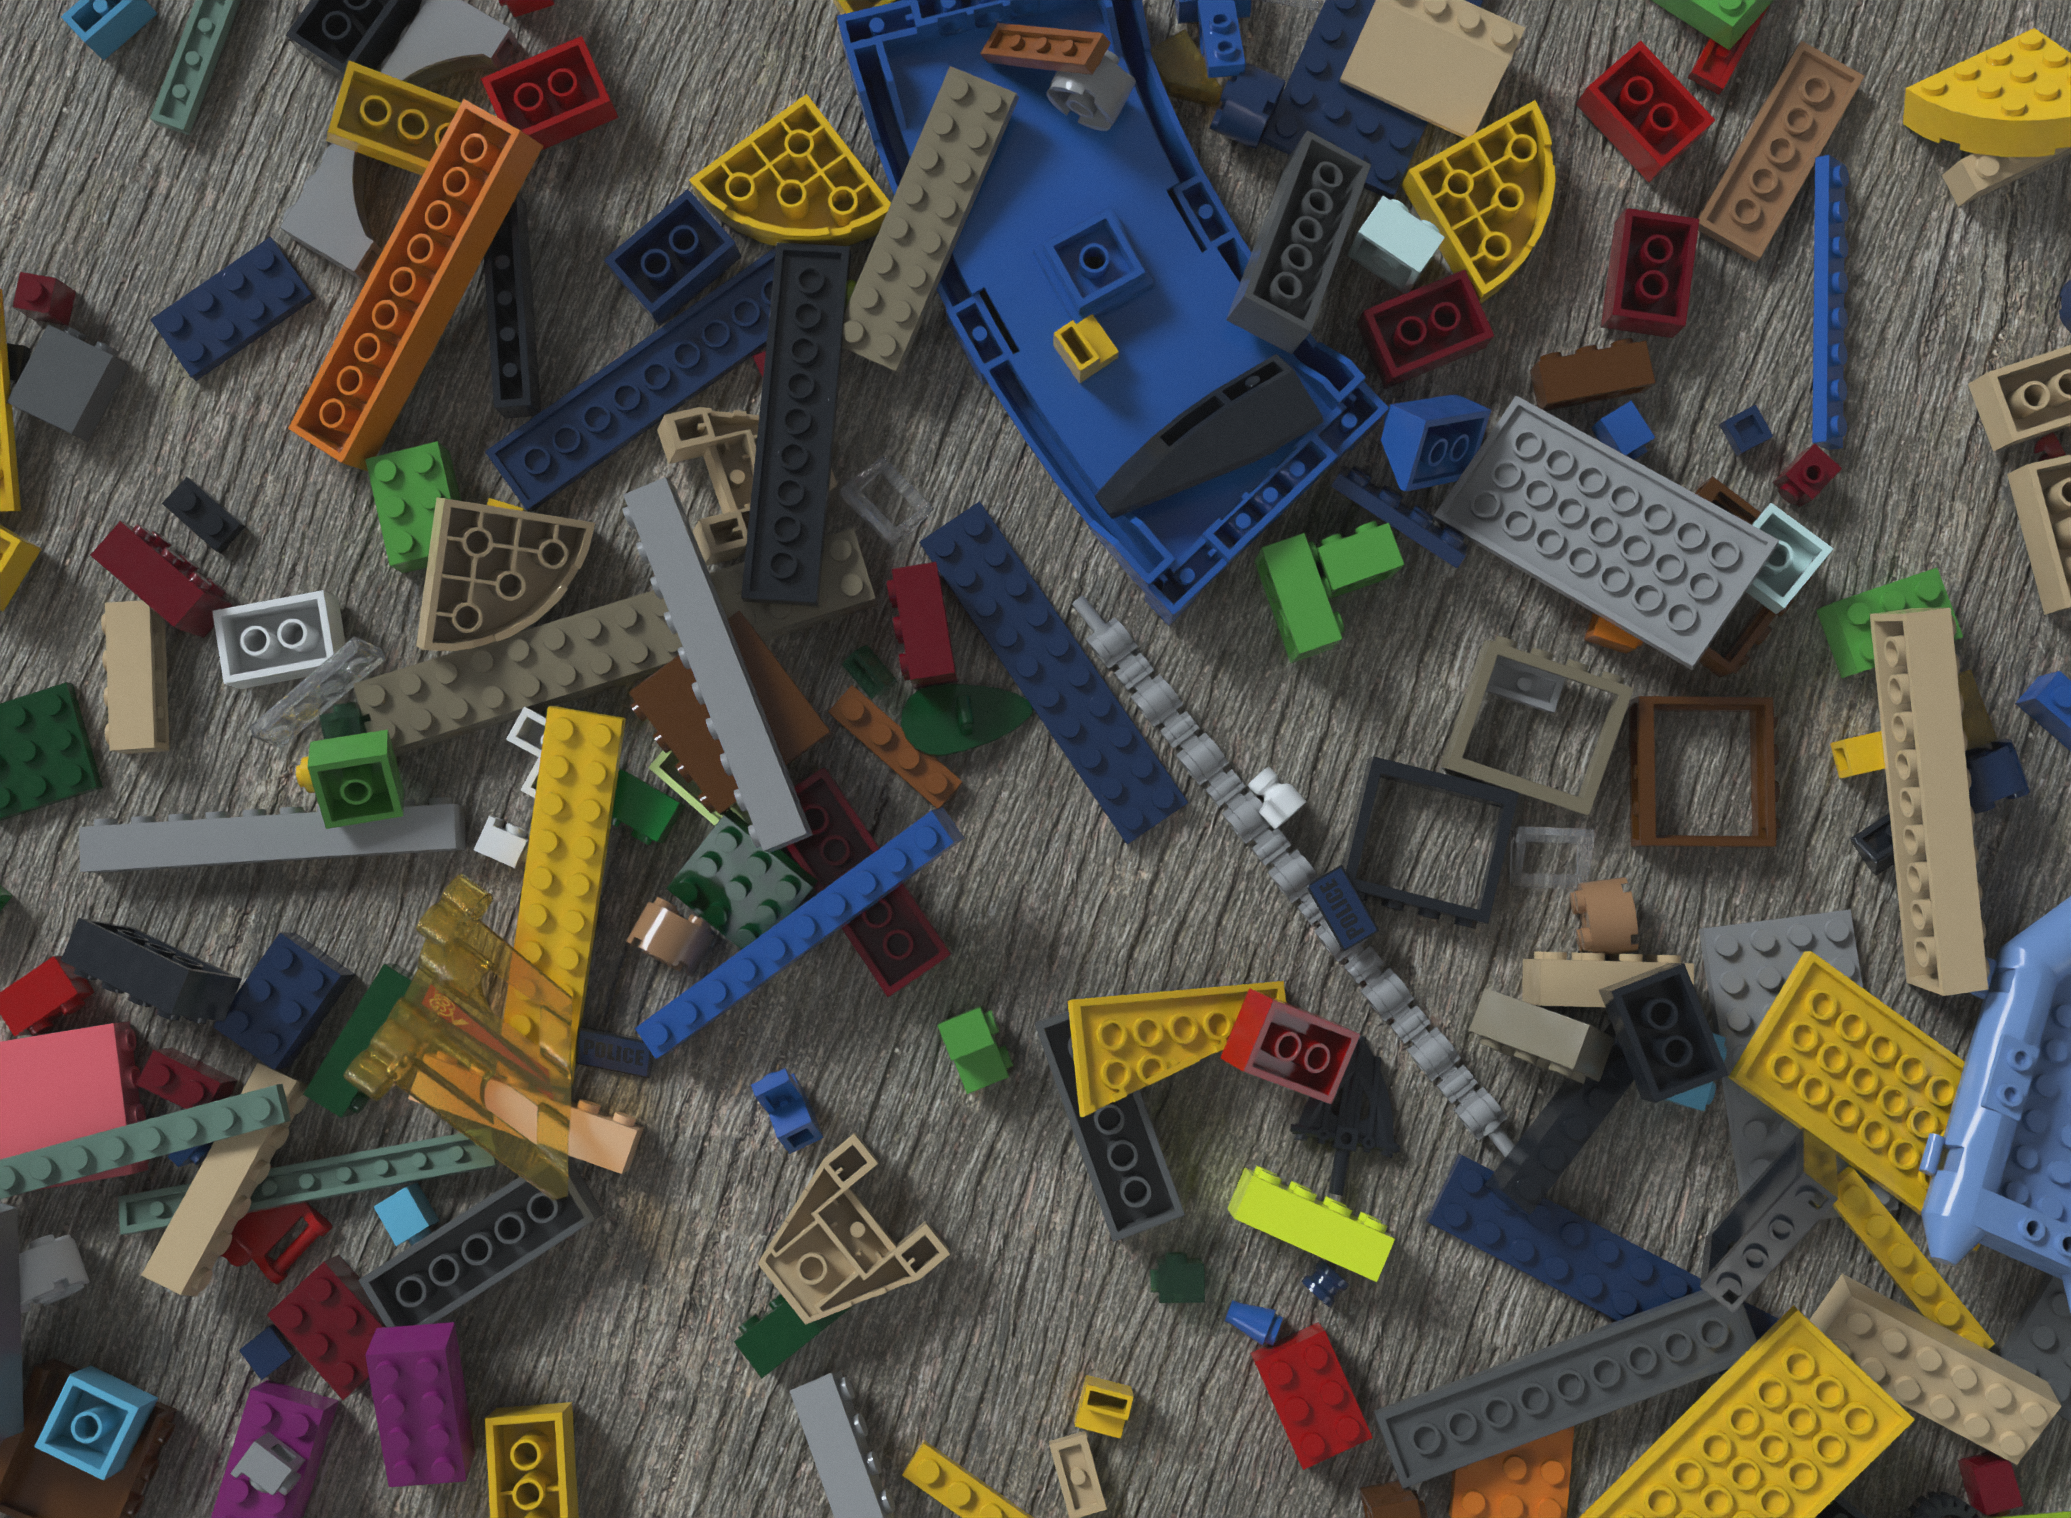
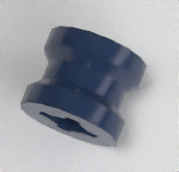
(1325, 1283)

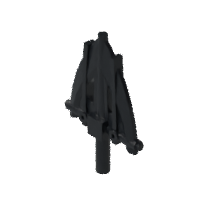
(1345, 1129)

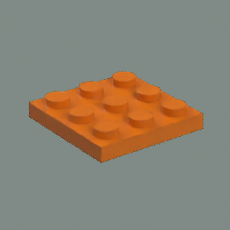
(1517, 1482)

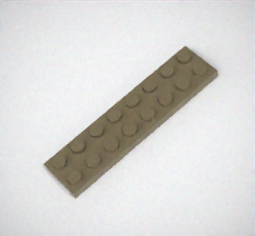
(926, 218)

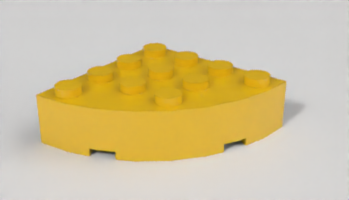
(1999, 101)
(793, 184)
(1489, 197)

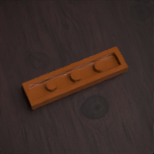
(1046, 48)
(889, 743)

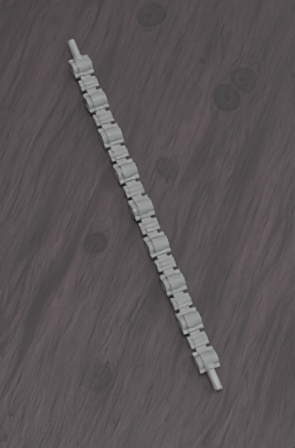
(1291, 874)

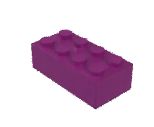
(421, 1404)
(300, 1422)

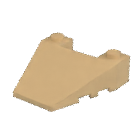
(729, 453)
(834, 1247)

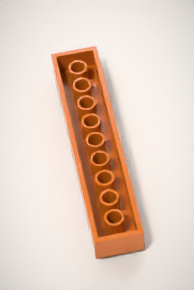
(415, 286)

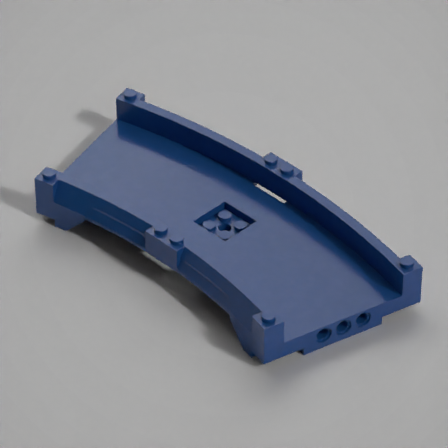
(1160, 295)

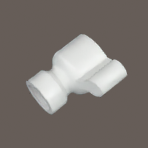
(1280, 799)

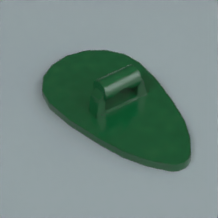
(960, 717)

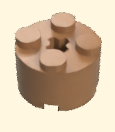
(1605, 917)
(671, 937)

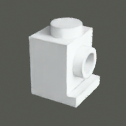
(503, 844)

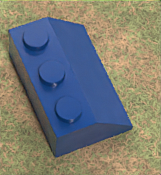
(1432, 439)

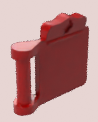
(262, 1230)

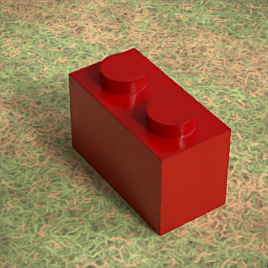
(42, 997)

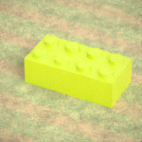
(1310, 1224)

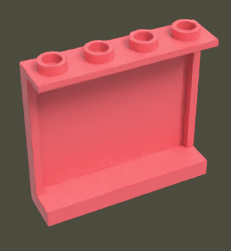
(69, 1089)

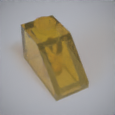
(1185, 71)

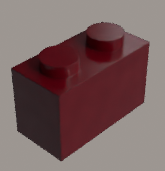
(184, 1079)

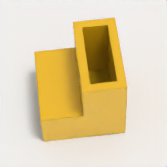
(1084, 347)
(1103, 1406)

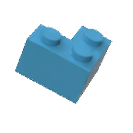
(107, 23)

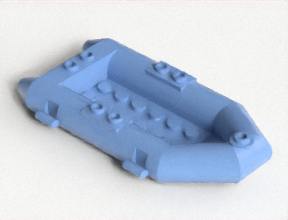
(2008, 1138)

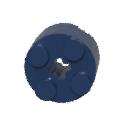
(1248, 105)
(1995, 775)

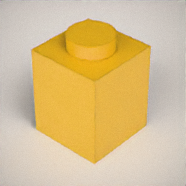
(1858, 754)

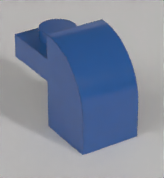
(788, 1110)

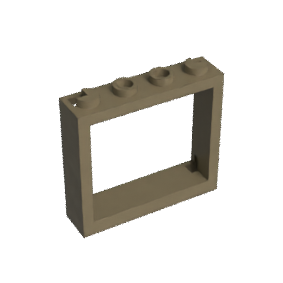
(1543, 661)

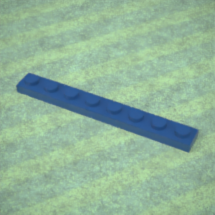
(1829, 310)

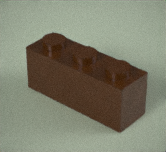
(1592, 374)

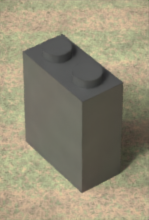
(68, 381)

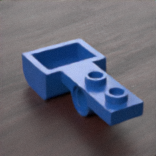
(1217, 32)

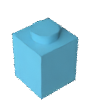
(407, 1215)

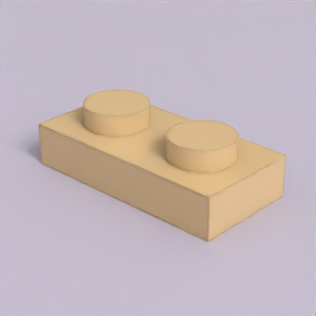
(1077, 1475)

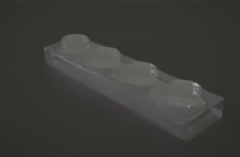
(317, 692)

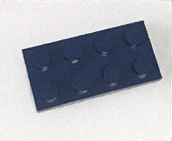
(233, 308)
(1413, 523)

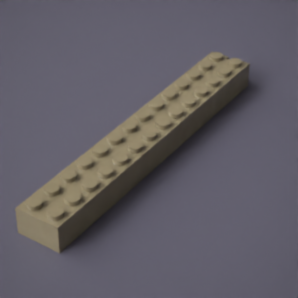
(583, 655)

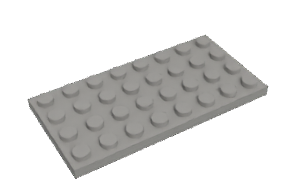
(1606, 531)
(1744, 975)

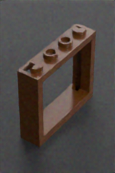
(1757, 628)
(1763, 759)

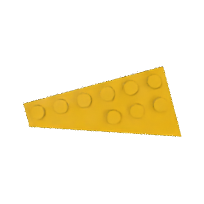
(1149, 1036)

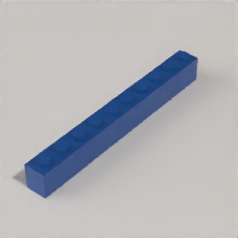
(800, 932)

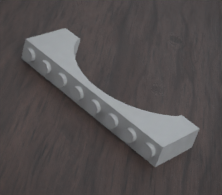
(439, 43)

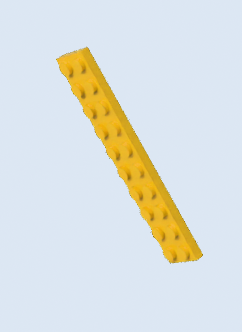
(566, 859)

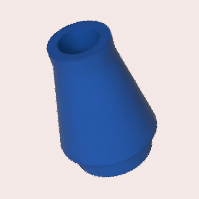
(1255, 1321)

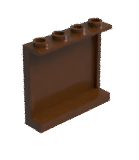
(681, 721)
(47, 1487)

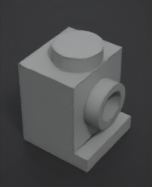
(270, 1465)

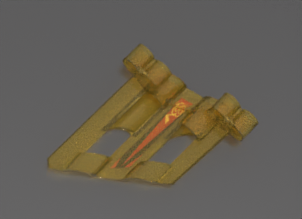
(449, 1043)

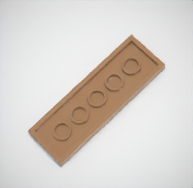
(1778, 151)

